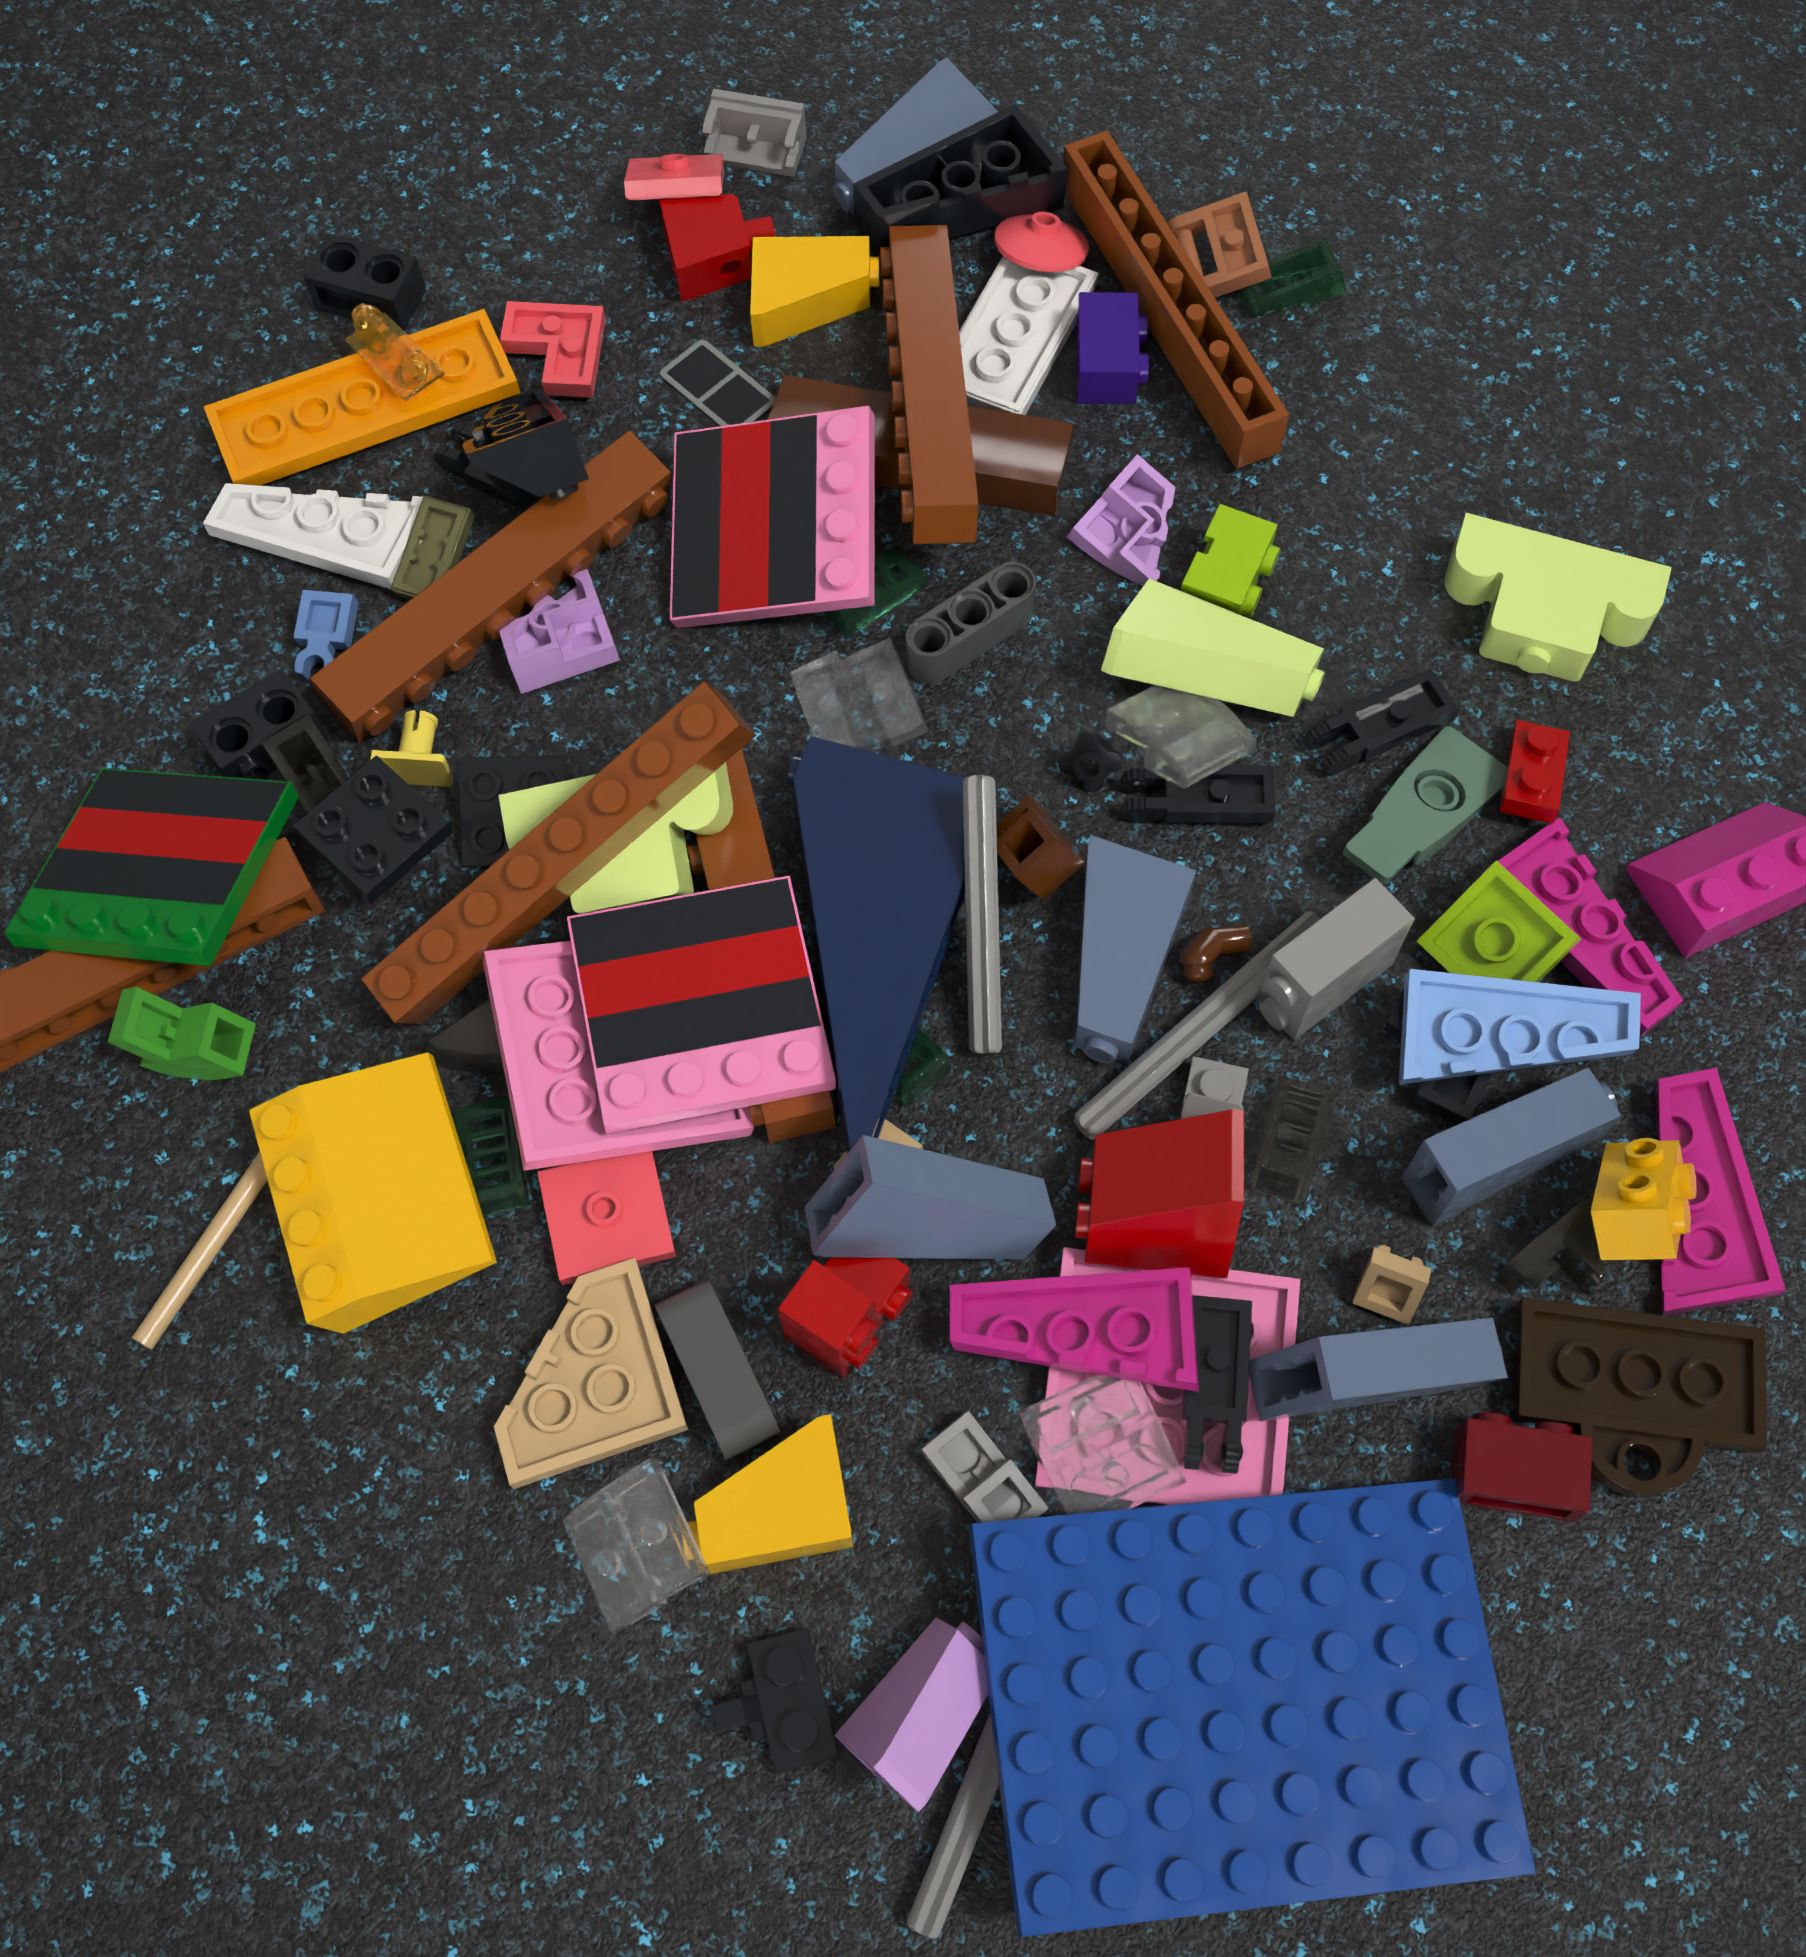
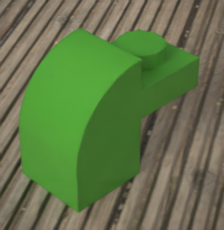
(180, 1041)

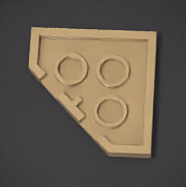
(592, 1383)

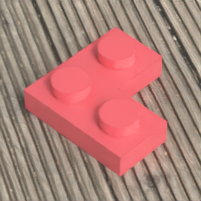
(566, 335)

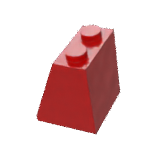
(1165, 1195)

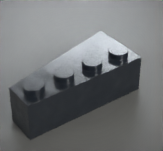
(964, 181)

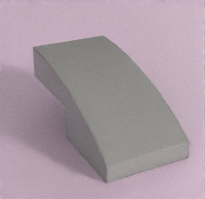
(980, 1474)

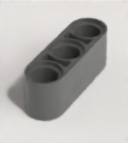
(979, 602)
(717, 1369)

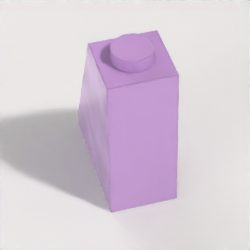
(920, 1711)

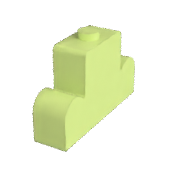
(1551, 595)
(651, 865)

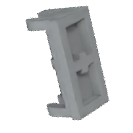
(755, 132)

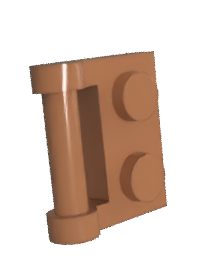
(1233, 243)

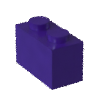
(1108, 348)

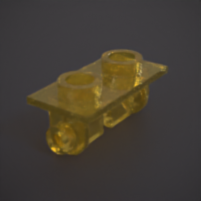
(391, 352)

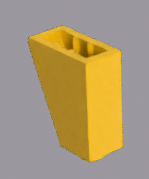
(808, 283)
(777, 1506)

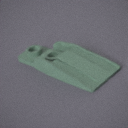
(1427, 805)

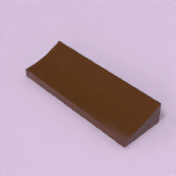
(1014, 455)

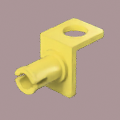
(414, 759)

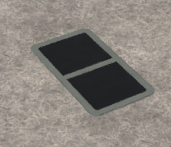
(717, 385)

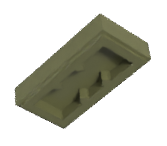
(432, 545)

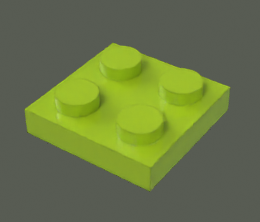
(1499, 931)

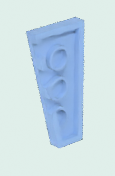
(1497, 1024)

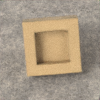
(1392, 1285)

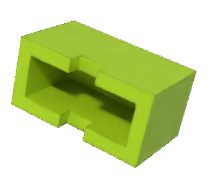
(1233, 560)

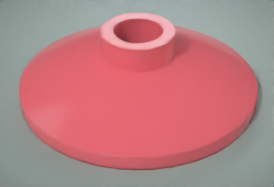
(1041, 242)

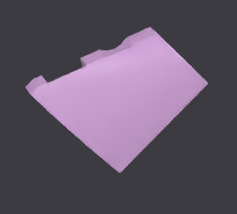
(1128, 523)
(559, 638)

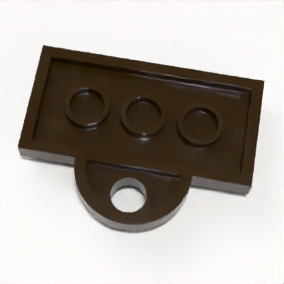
(1641, 1387)

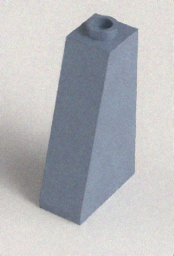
(925, 115)
(1126, 935)
(1508, 1144)
(925, 1205)
(1376, 1367)

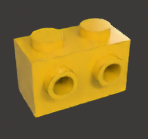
(1642, 1200)

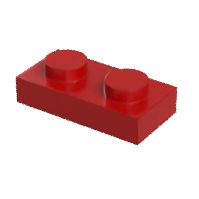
(1535, 771)

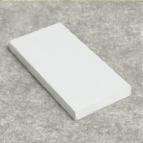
(1018, 333)

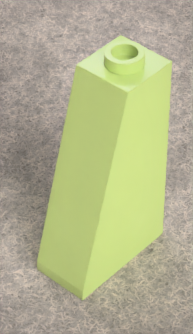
(1211, 652)

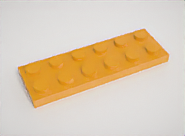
(350, 407)

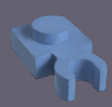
(323, 625)

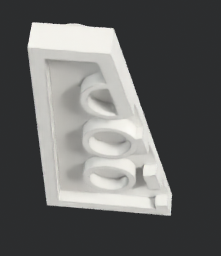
(318, 529)

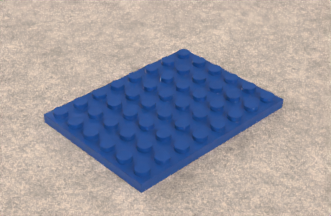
(1243, 1705)

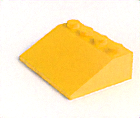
(371, 1191)

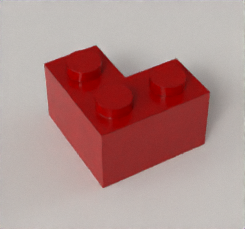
(842, 1306)

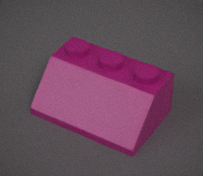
(1726, 876)

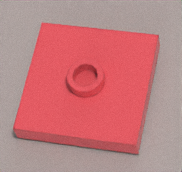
(674, 176)
(605, 1214)

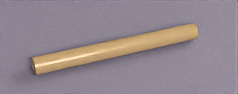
(202, 1255)

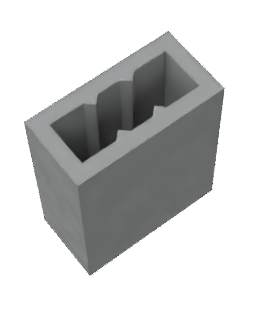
(1333, 959)

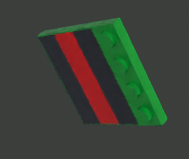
(153, 866)

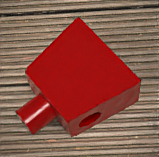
(710, 242)

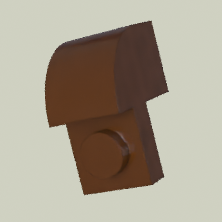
(1036, 848)

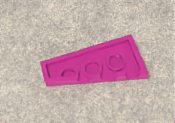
(1607, 953)
(1728, 1245)
(1094, 1323)

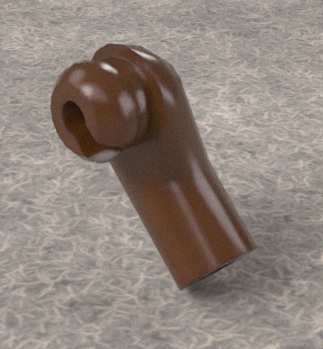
(1210, 944)

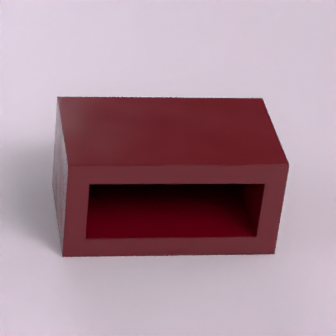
(1522, 1468)

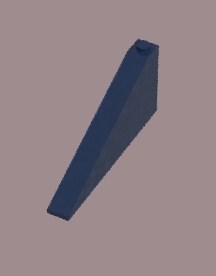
(882, 901)

